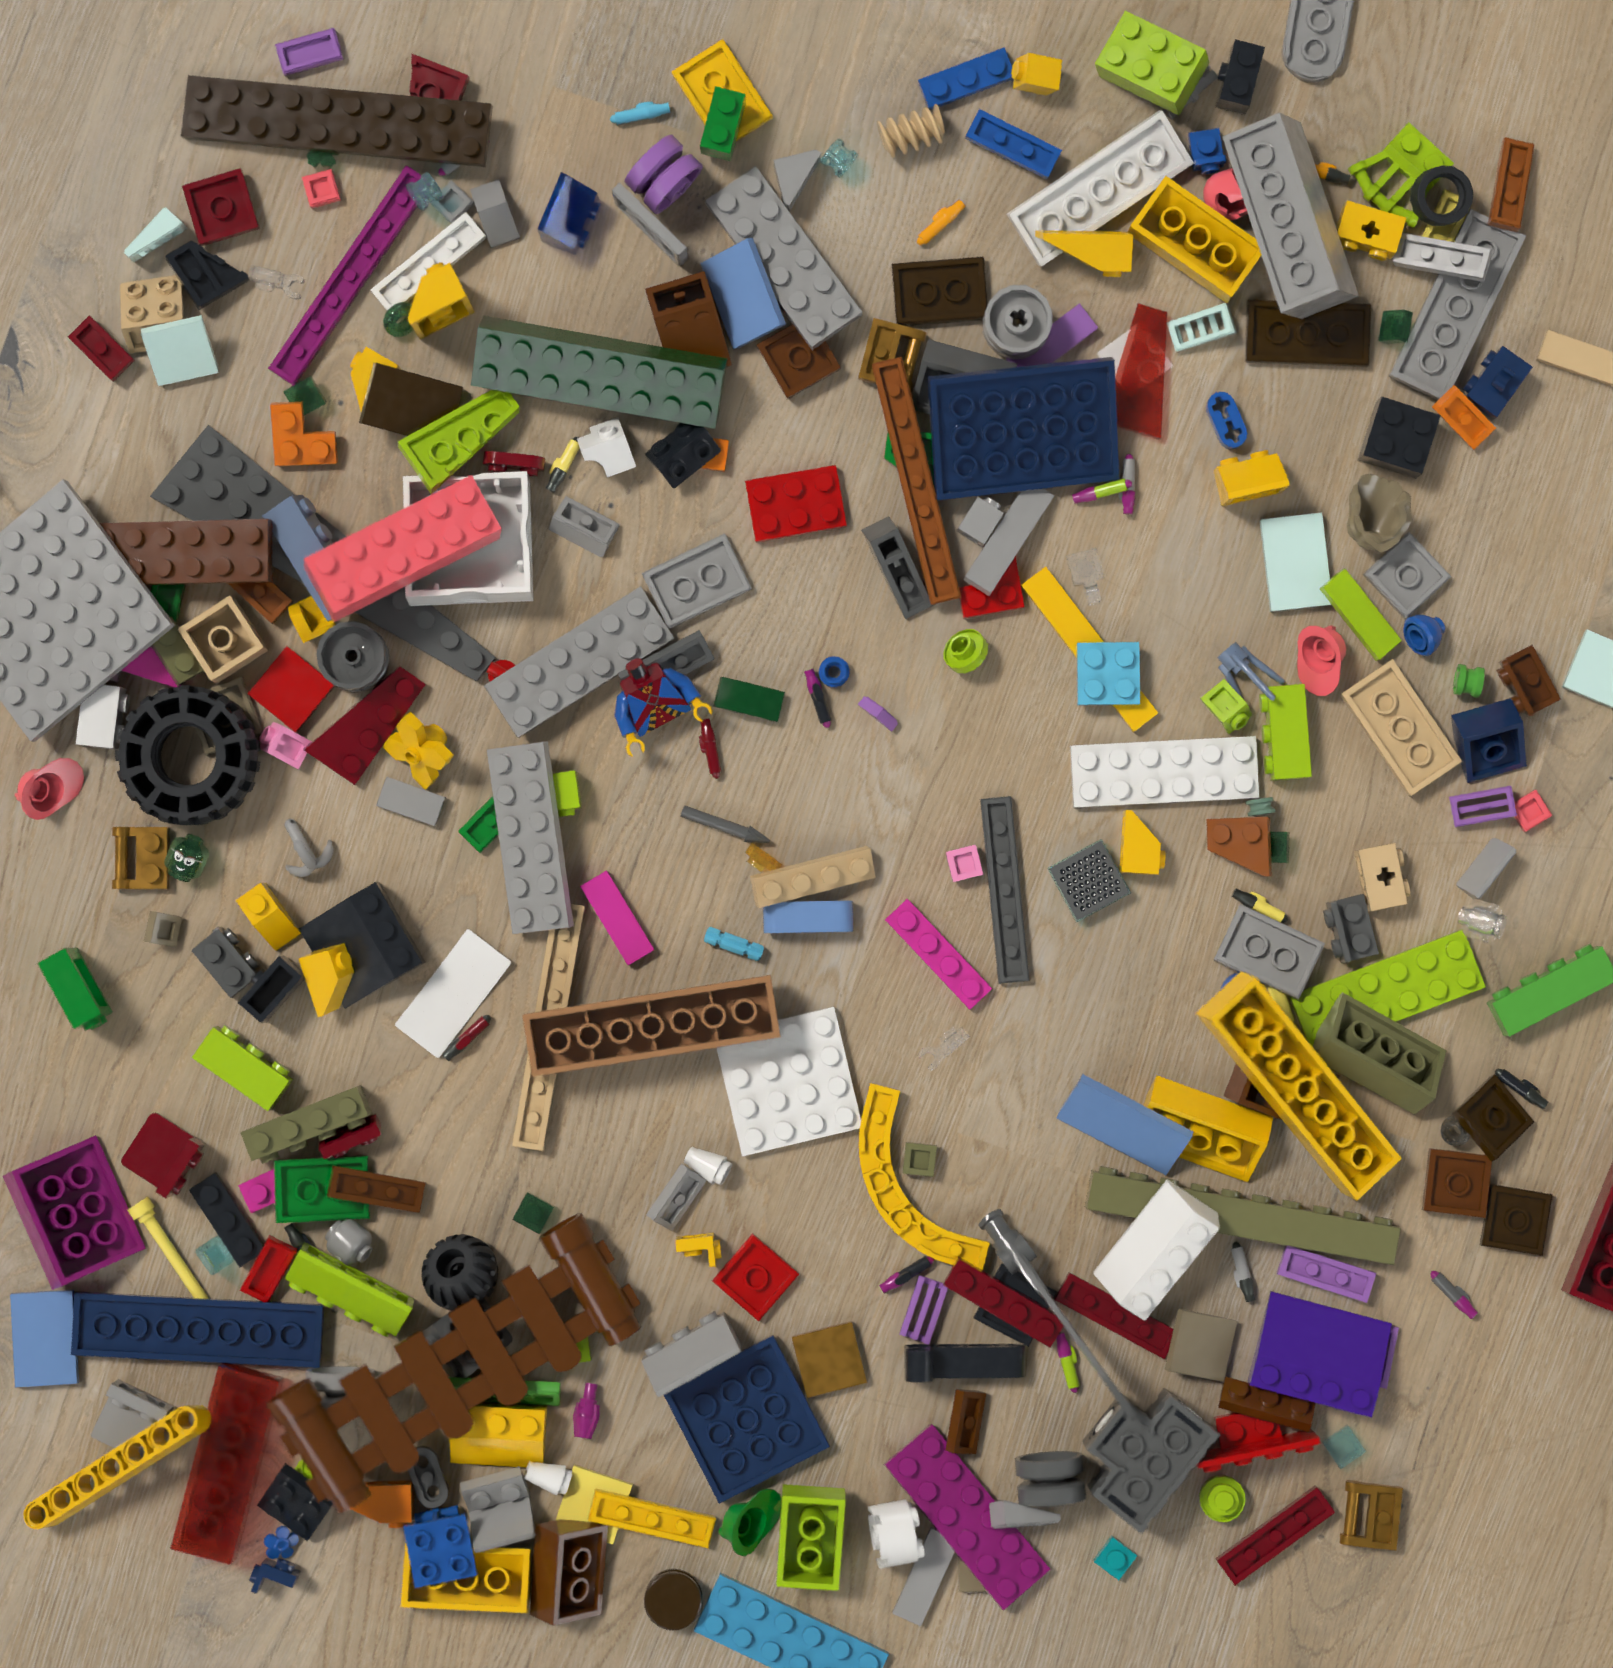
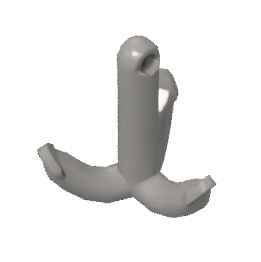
(305, 852)

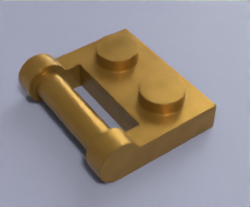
(883, 345)
(151, 850)
(1381, 1517)

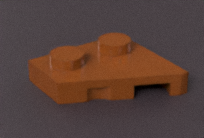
(1242, 842)

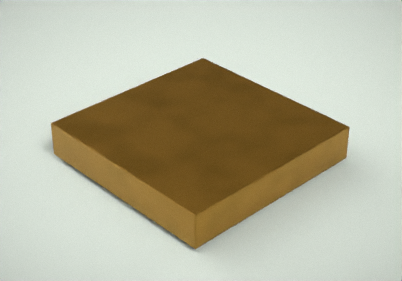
(829, 1359)

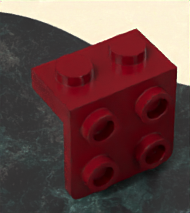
(163, 1154)

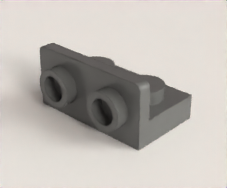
(1351, 928)
(226, 961)

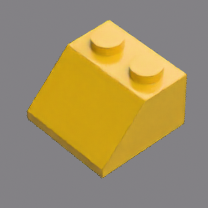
(1251, 478)

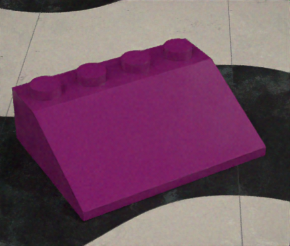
(74, 1212)

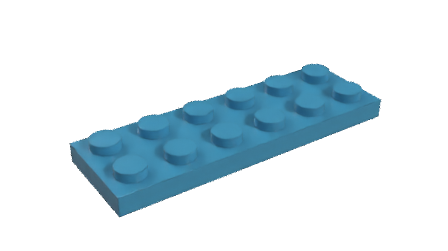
(779, 1632)

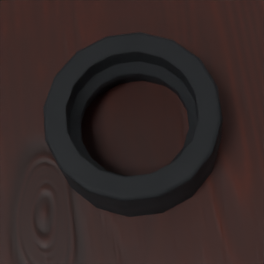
(1464, 189)

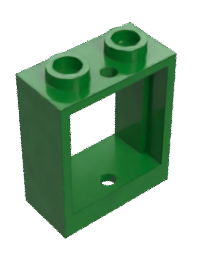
(75, 989)

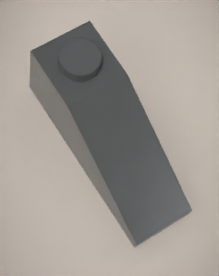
(897, 566)

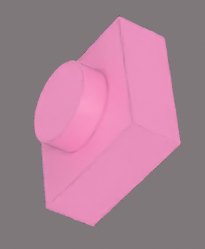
(964, 863)

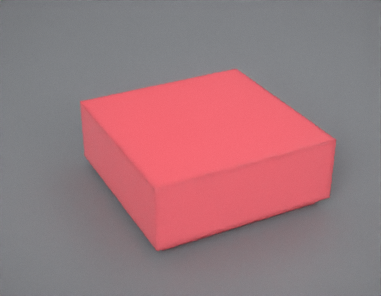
(321, 188)
(1531, 810)

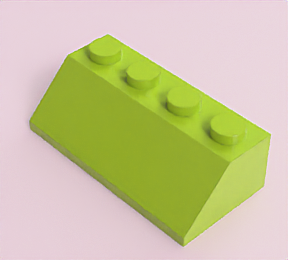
(349, 1289)

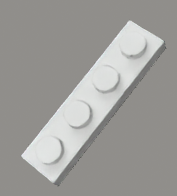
(446, 247)

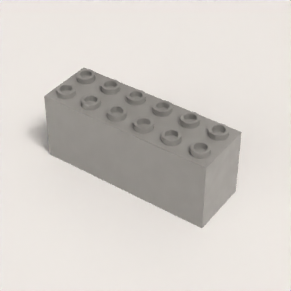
(1290, 216)

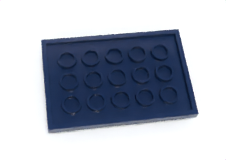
(1024, 428)

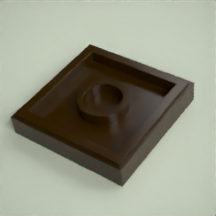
(1493, 1118)
(1516, 1219)

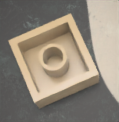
(223, 639)

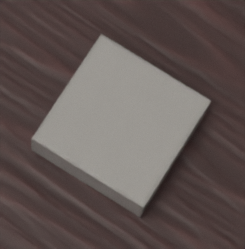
(453, 203)

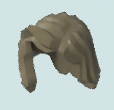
(1378, 513)

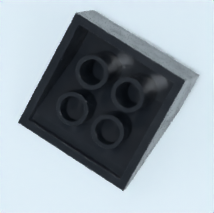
(373, 938)

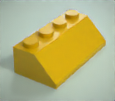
(1196, 239)
(1224, 1133)
(499, 1586)

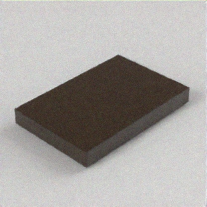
(939, 291)
(406, 400)

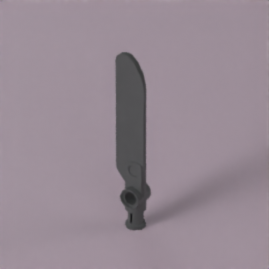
(1016, 1256)

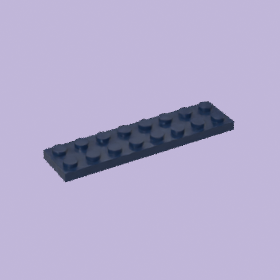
(197, 1329)

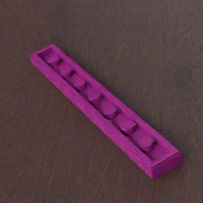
(346, 280)

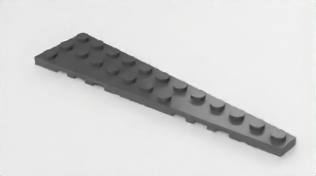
(225, 484)

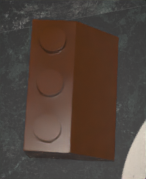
(568, 1571)

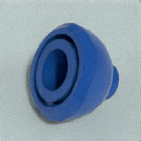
(1423, 633)

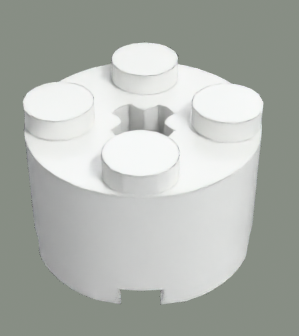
(894, 1533)

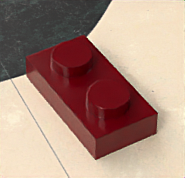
(101, 348)
(346, 1139)

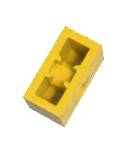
(1384, 226)

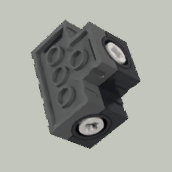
(1146, 1456)

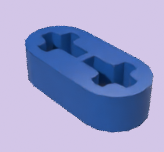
(1219, 423)

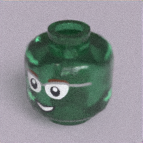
(186, 858)

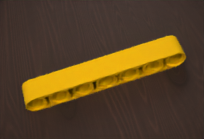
(104, 1468)

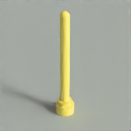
(144, 1213)

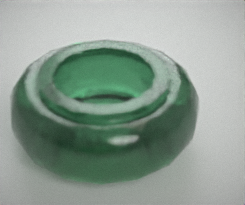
(391, 317)

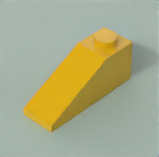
(1098, 249)

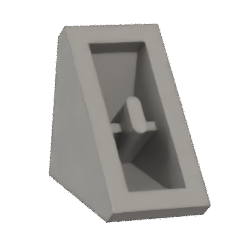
(794, 173)
(494, 213)

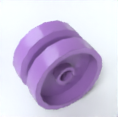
(663, 174)

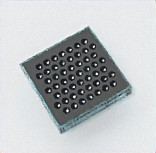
(1088, 880)

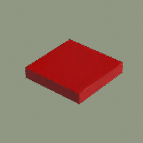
(291, 689)
(755, 1277)

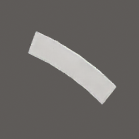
(453, 993)

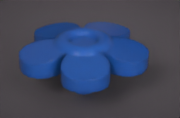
(281, 1543)

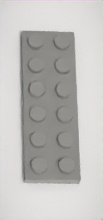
(796, 270)
(1455, 313)
(578, 662)
(530, 837)

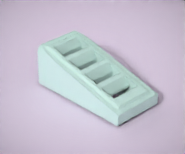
(156, 233)
(1227, 320)

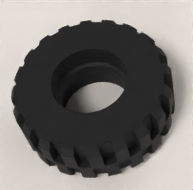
(142, 747)

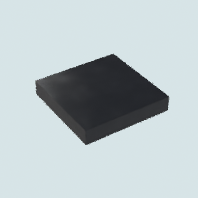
(1021, 1284)

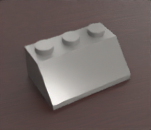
(690, 1353)

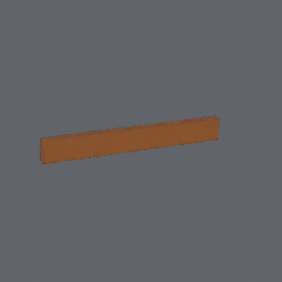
(916, 480)

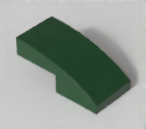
(749, 699)

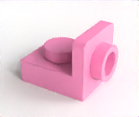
(284, 744)

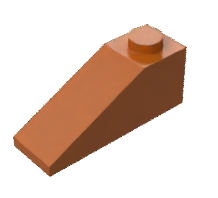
(389, 1502)

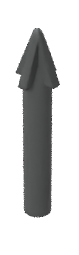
(749, 834)

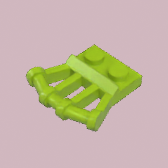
(1410, 155)

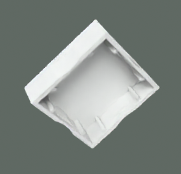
(496, 571)

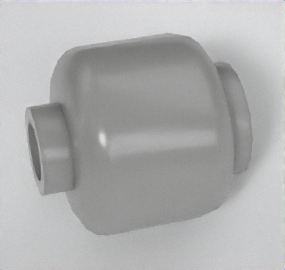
(349, 1241)

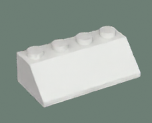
(1157, 1249)

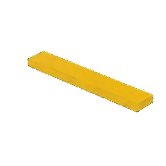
(1074, 629)

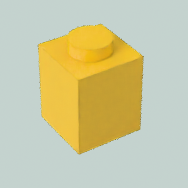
(1036, 74)

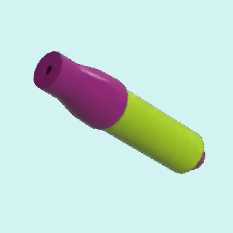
(1093, 493)
(1068, 1359)

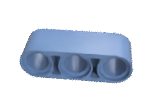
(808, 917)

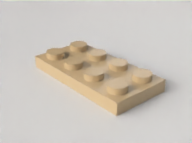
(1400, 727)

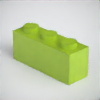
(1286, 733)
(243, 1067)

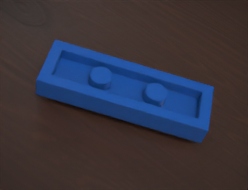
(966, 78)
(1013, 144)

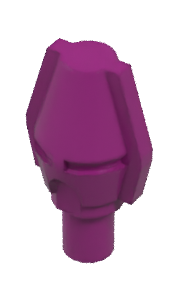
(586, 1413)

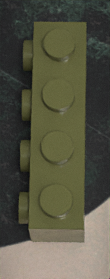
(313, 1120)

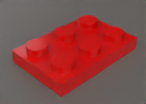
(795, 503)

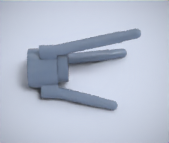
(1237, 659)

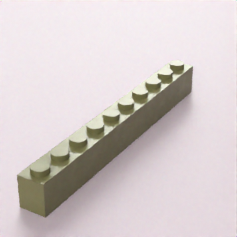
(1256, 1217)

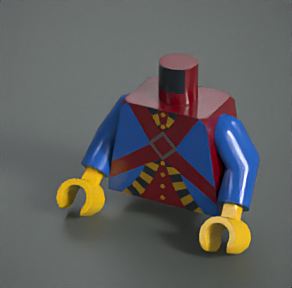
(652, 699)

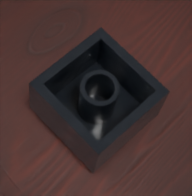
(1399, 437)

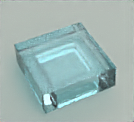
(1343, 1446)

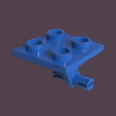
(439, 1547)

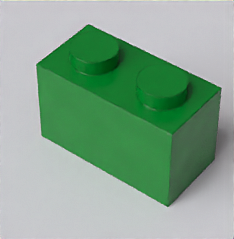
(723, 123)

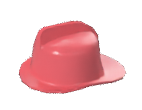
(1320, 659)
(49, 788)

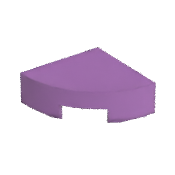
(878, 713)

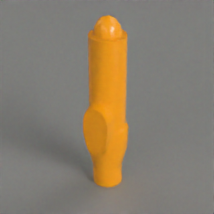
(940, 221)

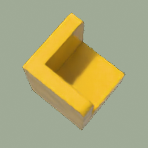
(308, 619)

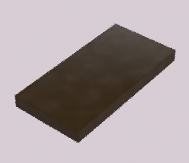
(1326, 338)

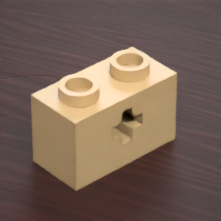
(1375, 892)

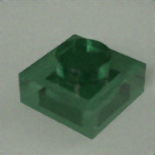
(1395, 326)
(308, 392)
(1280, 847)
(533, 1212)

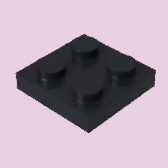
(294, 1503)

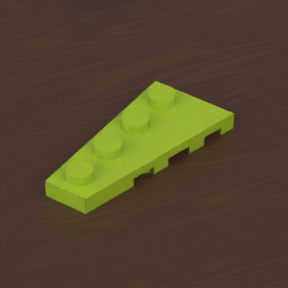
(453, 439)

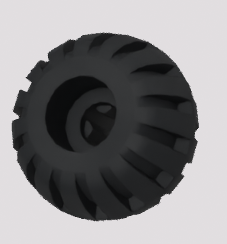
(459, 1271)

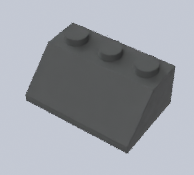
(946, 360)

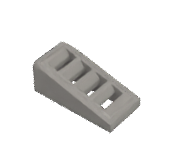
(1010, 1515)

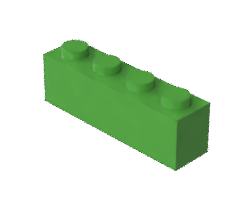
(1552, 990)

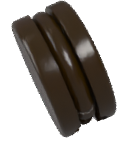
(673, 1599)

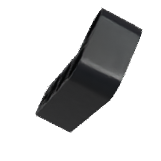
(945, 1361)

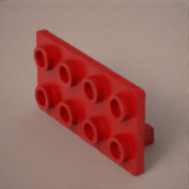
(1250, 1437)

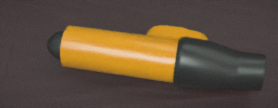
(1331, 173)

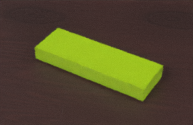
(1360, 614)

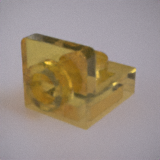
(760, 859)

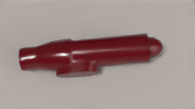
(708, 745)

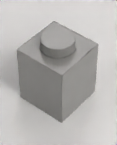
(981, 520)

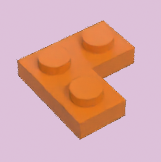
(295, 445)

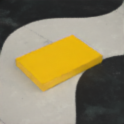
(721, 69)

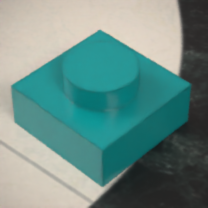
(1115, 1557)

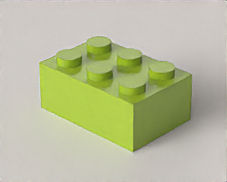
(1152, 63)
(810, 1537)

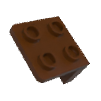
(1528, 680)

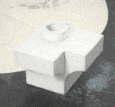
(608, 447)

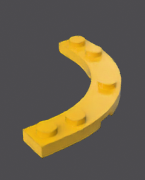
(888, 1195)

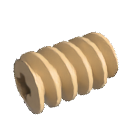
(911, 131)

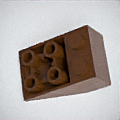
(687, 316)

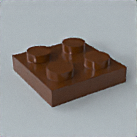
(794, 362)
(1456, 1183)

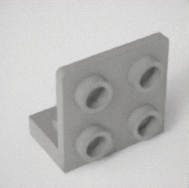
(127, 1414)
(498, 1509)

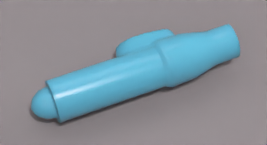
(642, 111)

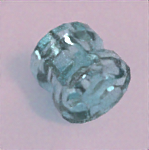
(839, 157)
(424, 191)

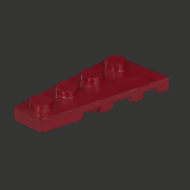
(362, 731)

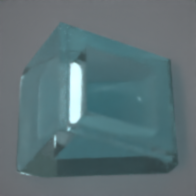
(214, 1255)

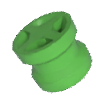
(1468, 680)

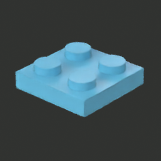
(1108, 673)

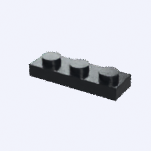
(227, 1219)

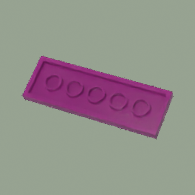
(961, 1514)

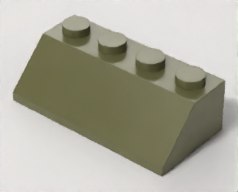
(1380, 1054)

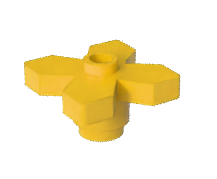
(421, 747)

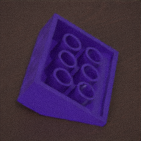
(1320, 1354)

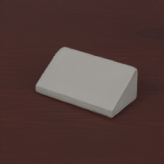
(583, 526)
(1486, 868)

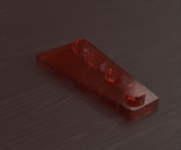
(1141, 373)

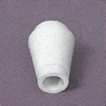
(708, 1165)
(549, 1476)

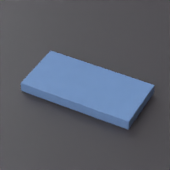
(1124, 1124)

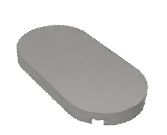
(1316, 37)

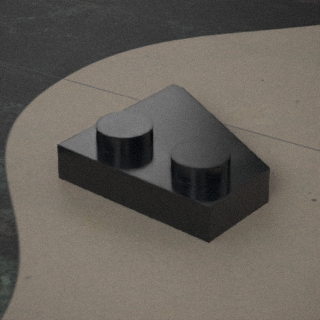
(204, 274)

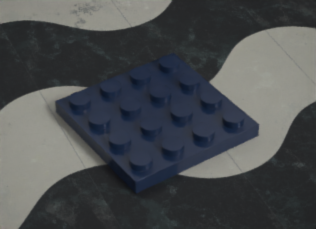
(746, 1419)

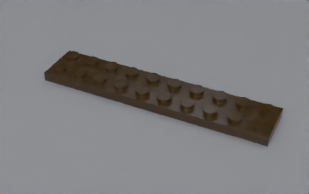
(337, 121)

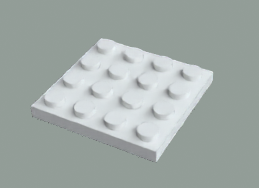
(790, 1084)

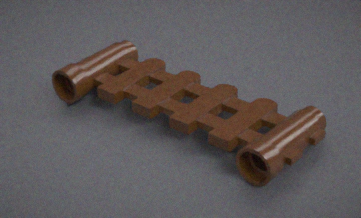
(314, 1429)

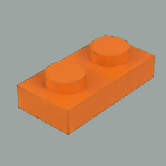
(1464, 417)

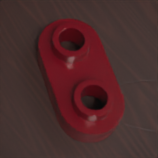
(502, 461)

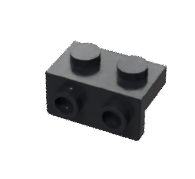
(682, 452)

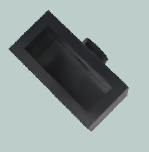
(1239, 76)
(271, 989)

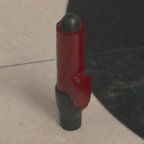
(467, 1037)

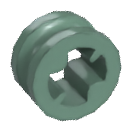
(1260, 806)

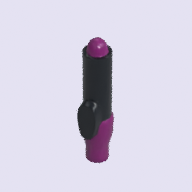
(815, 690)
(903, 1276)

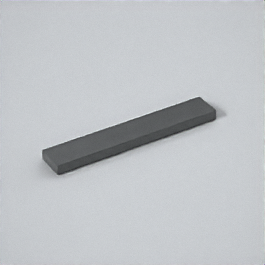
(1004, 889)

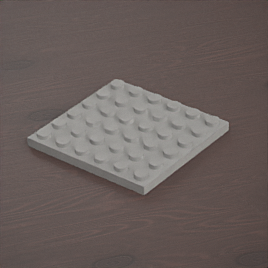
(66, 611)

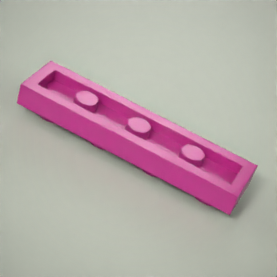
(938, 954)

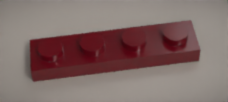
(1003, 1301)
(1106, 1311)
(1275, 1535)

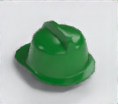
(750, 1522)

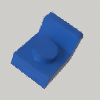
(1206, 151)

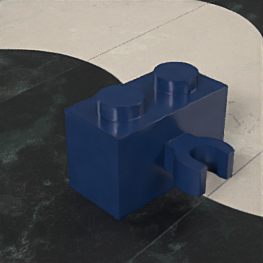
(1497, 381)

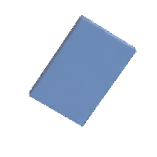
(743, 293)
(43, 1338)

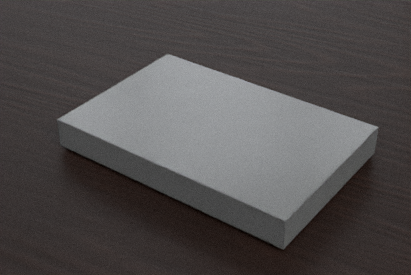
(649, 225)
(696, 581)
(1269, 951)

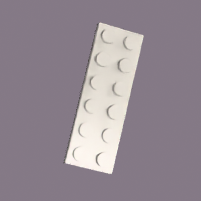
(1102, 185)
(1164, 771)

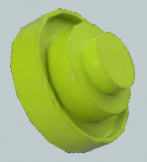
(965, 651)
(1222, 1498)

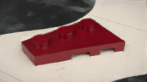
(436, 80)

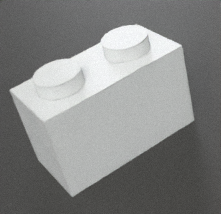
(102, 718)

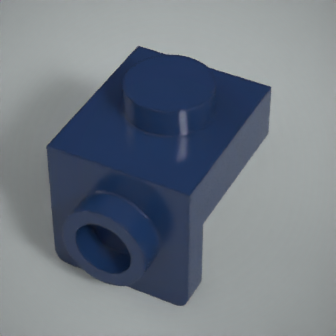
(280, 1571)

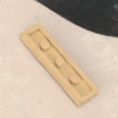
(812, 876)

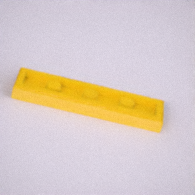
(651, 1518)

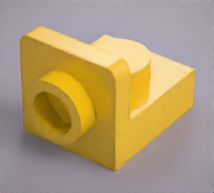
(694, 1244)

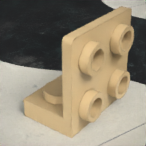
(149, 304)

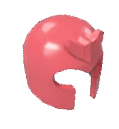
(1224, 195)

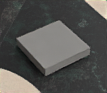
(1407, 575)

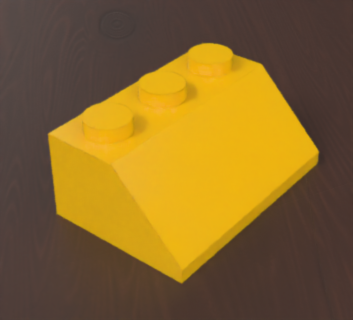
(438, 301)
(502, 1436)

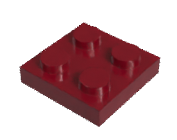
(220, 207)

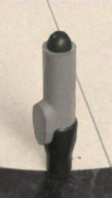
(1242, 1273)

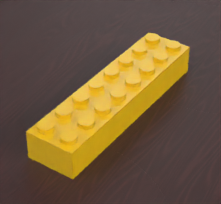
(1298, 1085)

